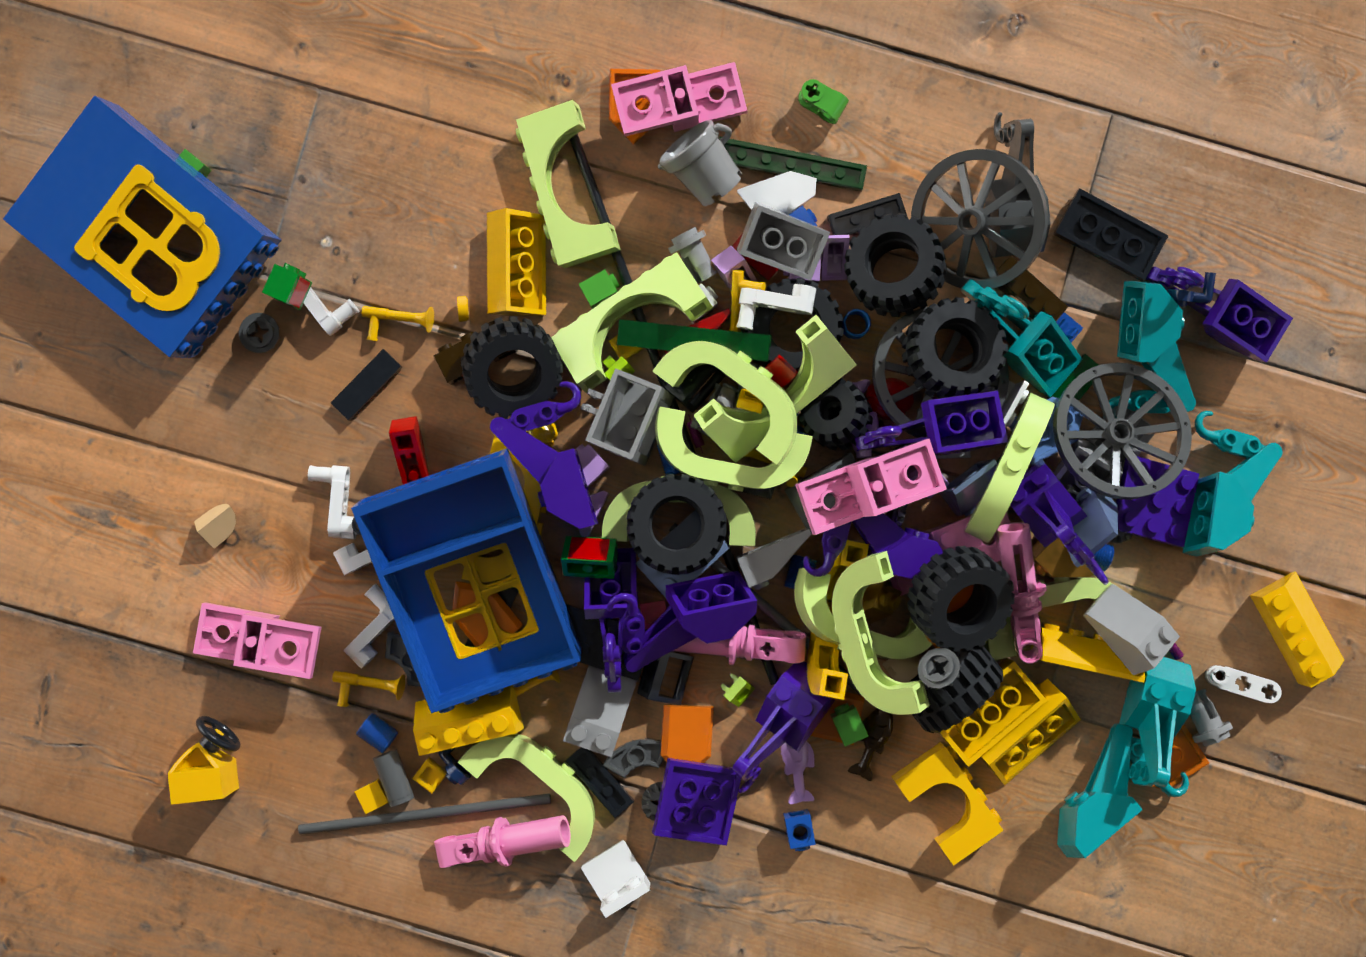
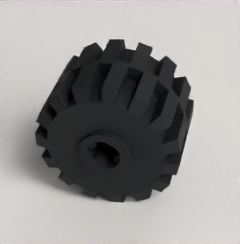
(822, 421)

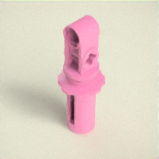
(1026, 605)
(751, 643)
(503, 841)

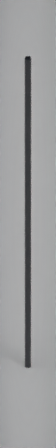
(653, 353)

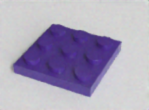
(1160, 515)
(696, 802)

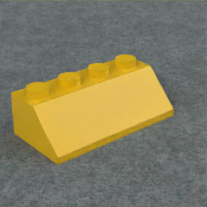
(516, 263)
(1298, 630)
(1082, 652)
(997, 717)
(467, 724)
(1032, 735)

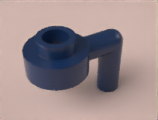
(1181, 297)
(455, 772)

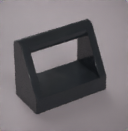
(693, 383)
(653, 676)

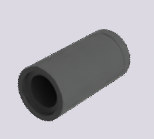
(393, 778)

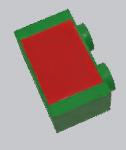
(287, 285)
(589, 557)

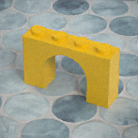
(978, 822)

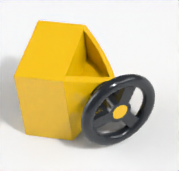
(203, 769)

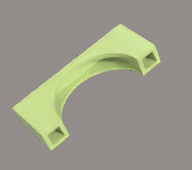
(542, 139)
(583, 340)
(821, 366)

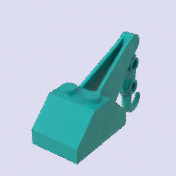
(1148, 335)
(1040, 351)
(1223, 500)
(1158, 712)
(1104, 806)

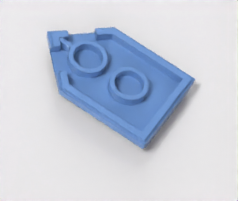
(1047, 443)

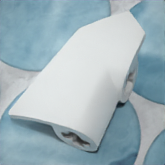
(780, 192)

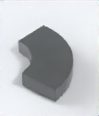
(397, 652)
(634, 754)

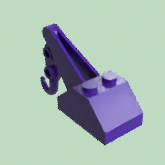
(1238, 317)
(951, 425)
(558, 473)
(1053, 514)
(905, 549)
(596, 598)
(699, 608)
(788, 713)

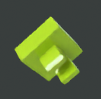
(620, 364)
(738, 691)

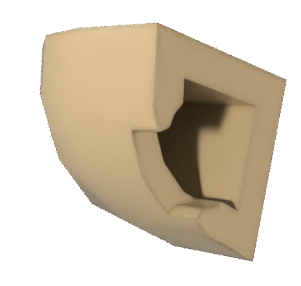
(216, 524)
(903, 669)

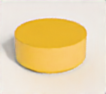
(463, 311)

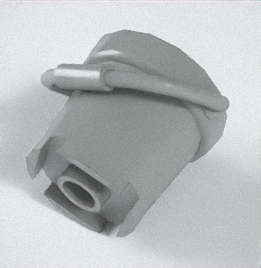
(702, 162)

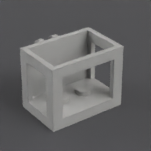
(627, 416)

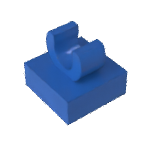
(1069, 326)

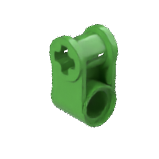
(825, 102)

